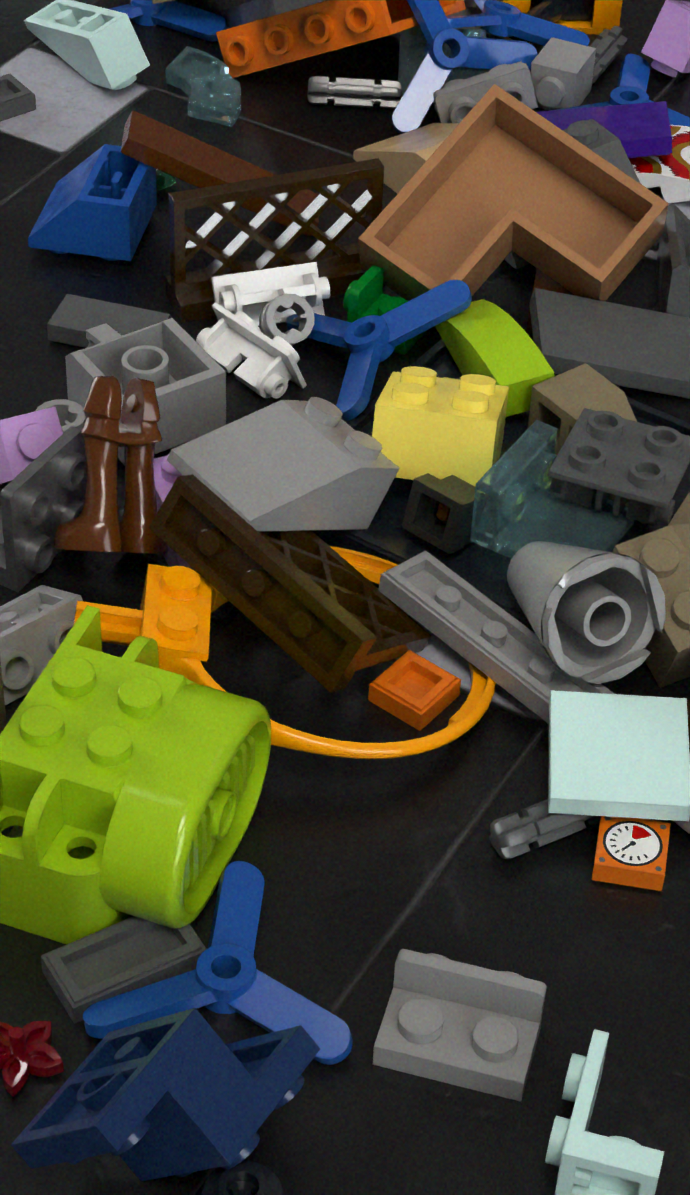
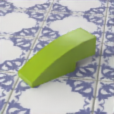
(495, 345)

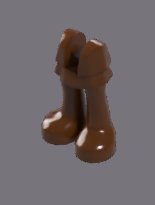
(102, 433)

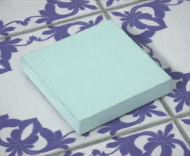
(618, 756)

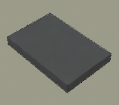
(617, 340)

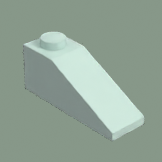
(92, 41)

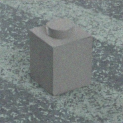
(562, 74)

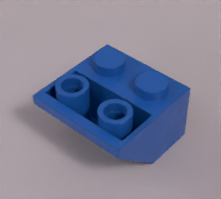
(98, 207)

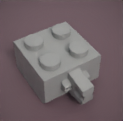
(185, 377)

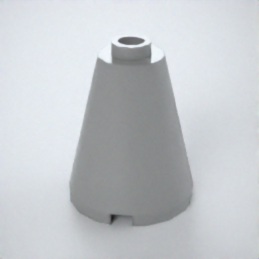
(588, 607)

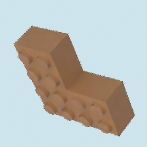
(517, 187)

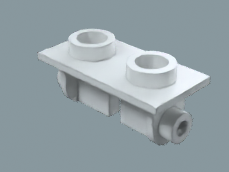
(254, 289)
(267, 361)

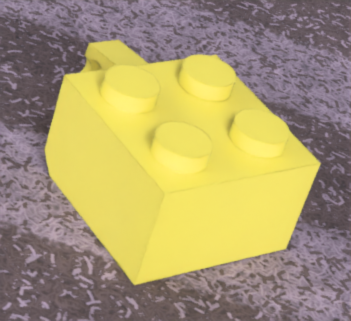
(440, 423)

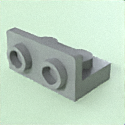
(461, 95)
(31, 634)
(461, 1024)

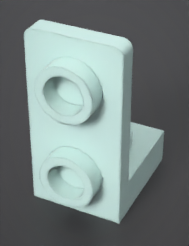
(589, 1160)

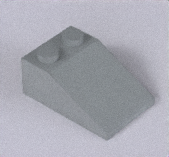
(292, 468)

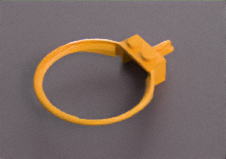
(178, 614)

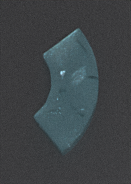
(208, 83)

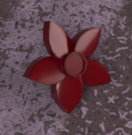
(27, 1052)

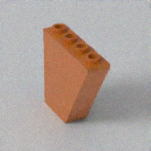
(315, 31)

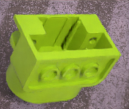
(122, 790)

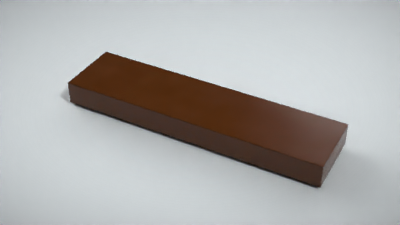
(198, 162)

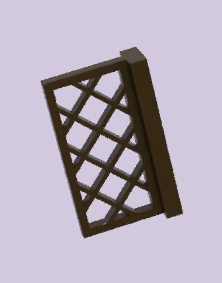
(193, 292)
(288, 586)

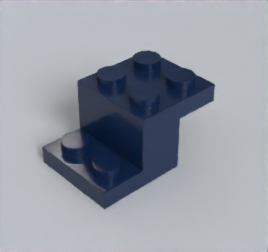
(169, 1098)

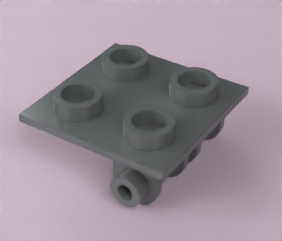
(623, 461)

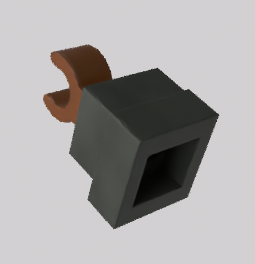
(440, 511)

